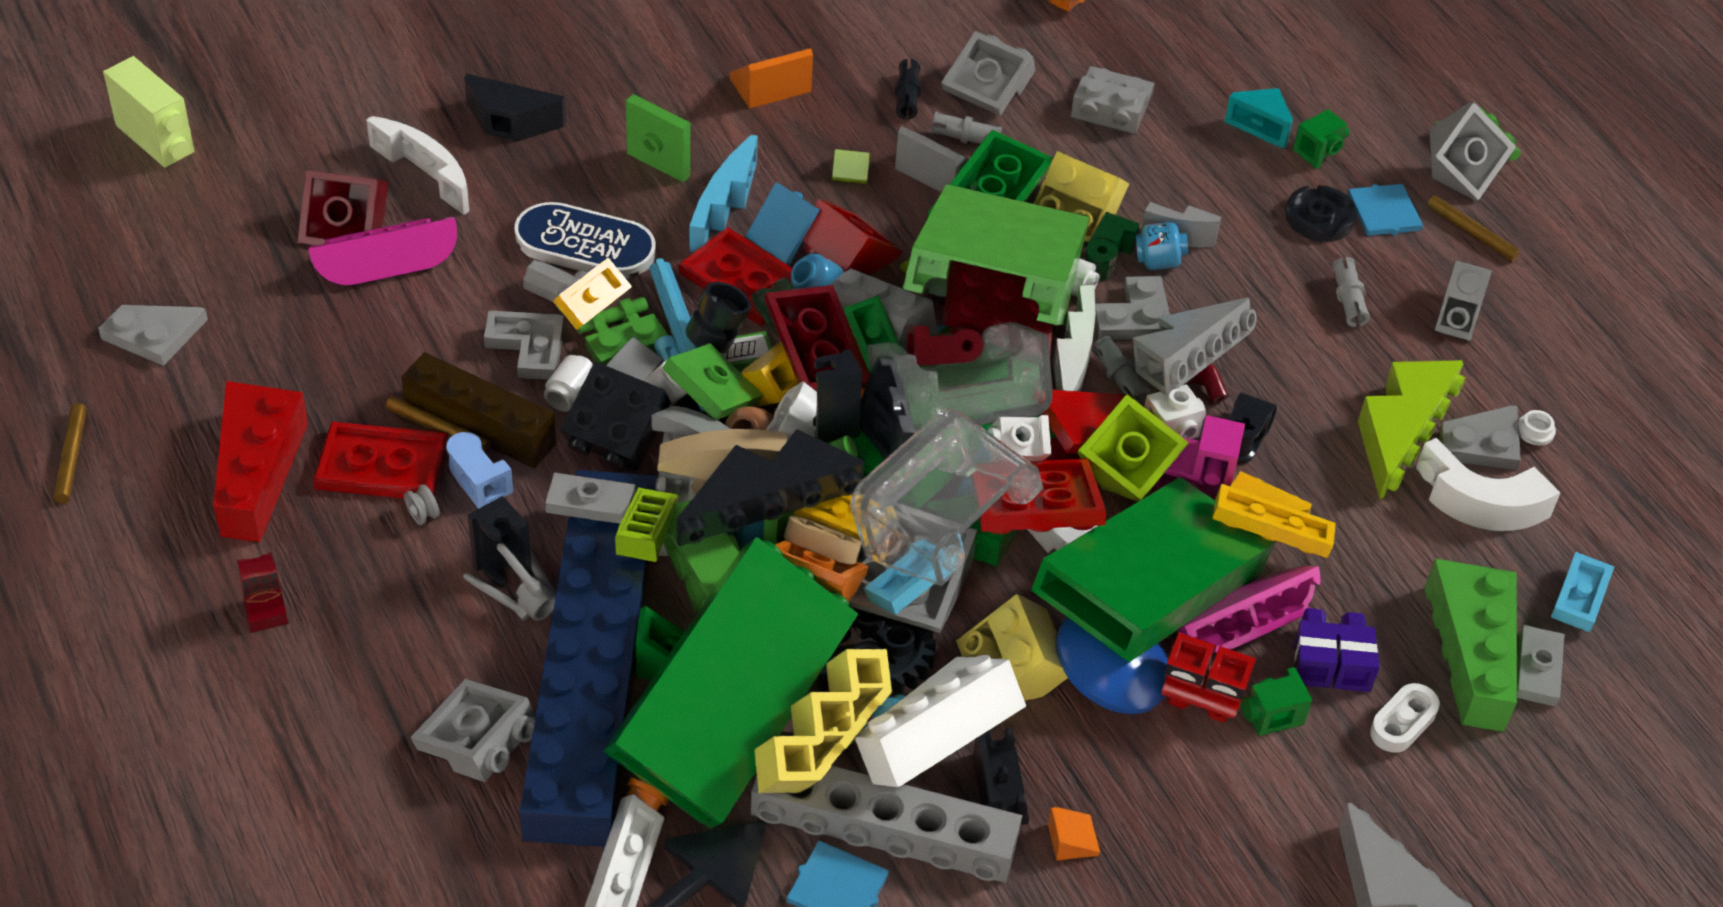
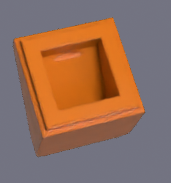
(1072, 834)

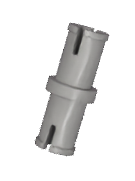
(962, 129)
(1350, 292)

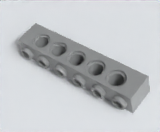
(909, 811)

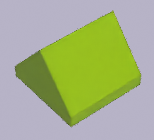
(851, 166)

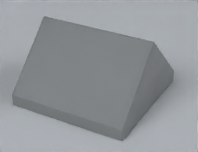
(927, 159)

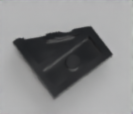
(884, 408)

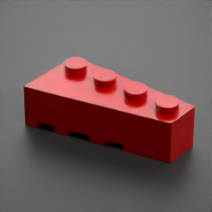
(255, 455)

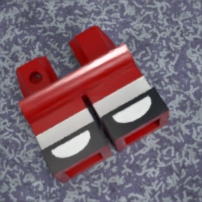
(1196, 683)

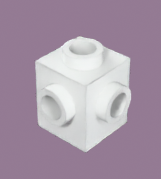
(1178, 410)

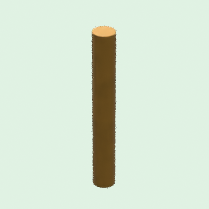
(1474, 228)
(428, 419)
(70, 453)

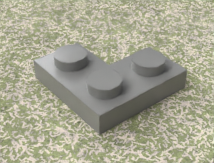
(1139, 315)
(534, 334)

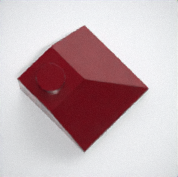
(340, 206)

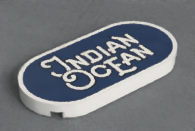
(584, 238)

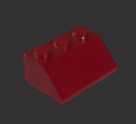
(811, 327)

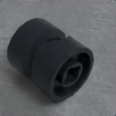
(719, 316)

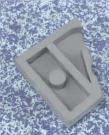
(152, 330)
(1484, 438)

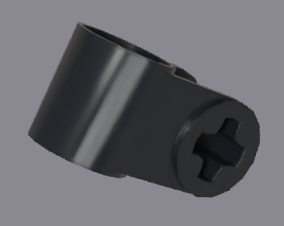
(1258, 419)

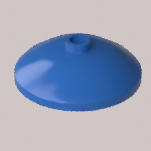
(1107, 676)

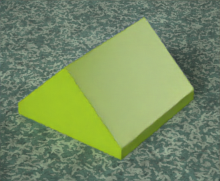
(1131, 450)

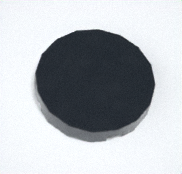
(1320, 213)

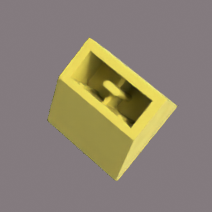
(1081, 190)
(1026, 637)

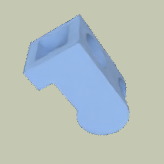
(476, 472)

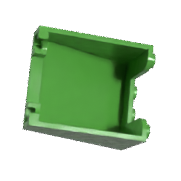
(1004, 238)

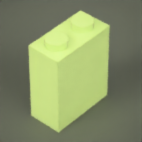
(149, 111)

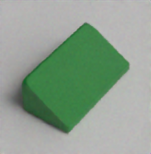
(870, 325)

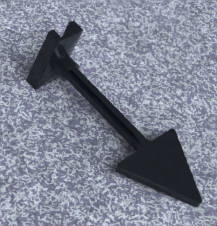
(718, 859)

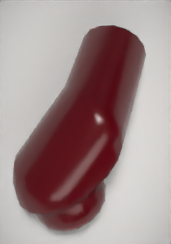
(1213, 383)

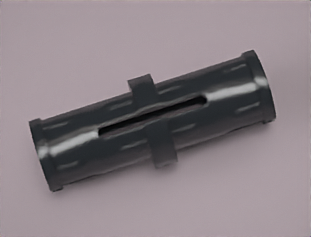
(908, 89)

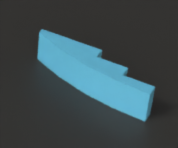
(725, 190)

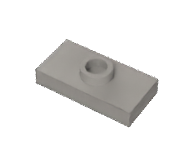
(589, 498)
(1540, 665)

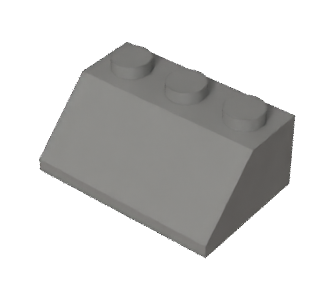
(900, 305)

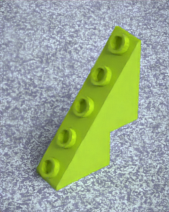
(1406, 416)

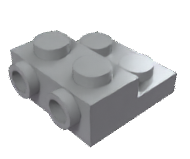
(989, 73)
(1111, 99)
(477, 729)

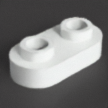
(1401, 720)

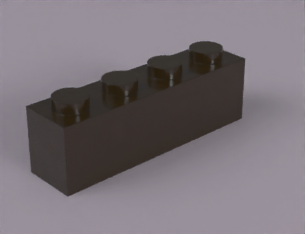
(507, 420)

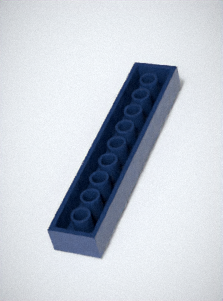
(585, 683)

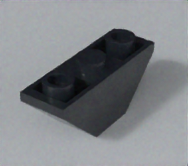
(512, 109)

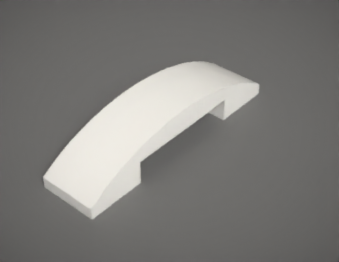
(400, 140)

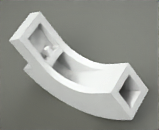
(1485, 501)

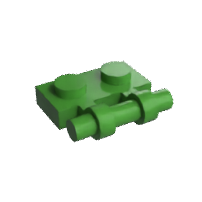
(607, 341)

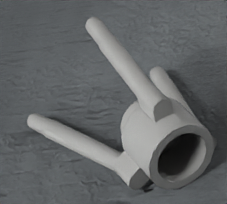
(535, 596)

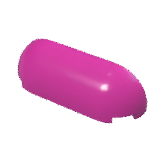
(385, 251)
(1256, 608)

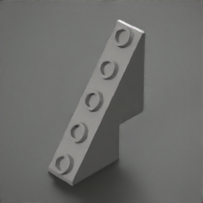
(1191, 342)
(1384, 871)

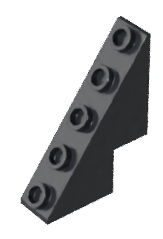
(756, 489)

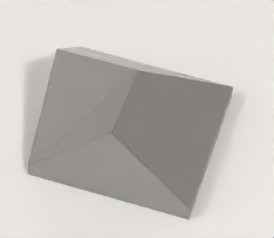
(1468, 151)

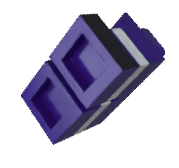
(1336, 651)

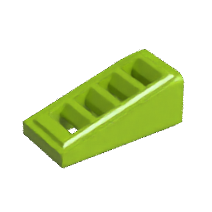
(639, 544)

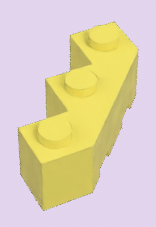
(825, 722)

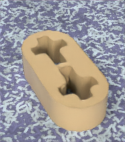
(822, 539)

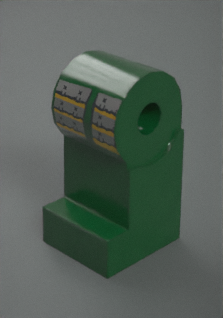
(1107, 242)

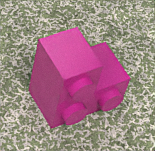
(1210, 460)

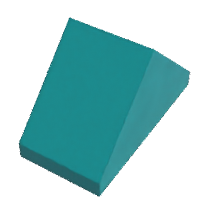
(1261, 114)

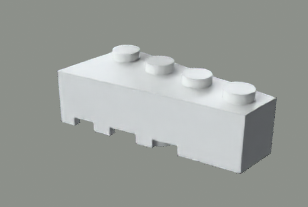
(939, 718)

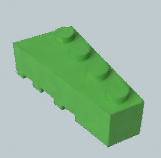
(700, 563)
(1479, 638)

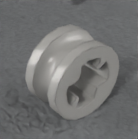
(421, 504)

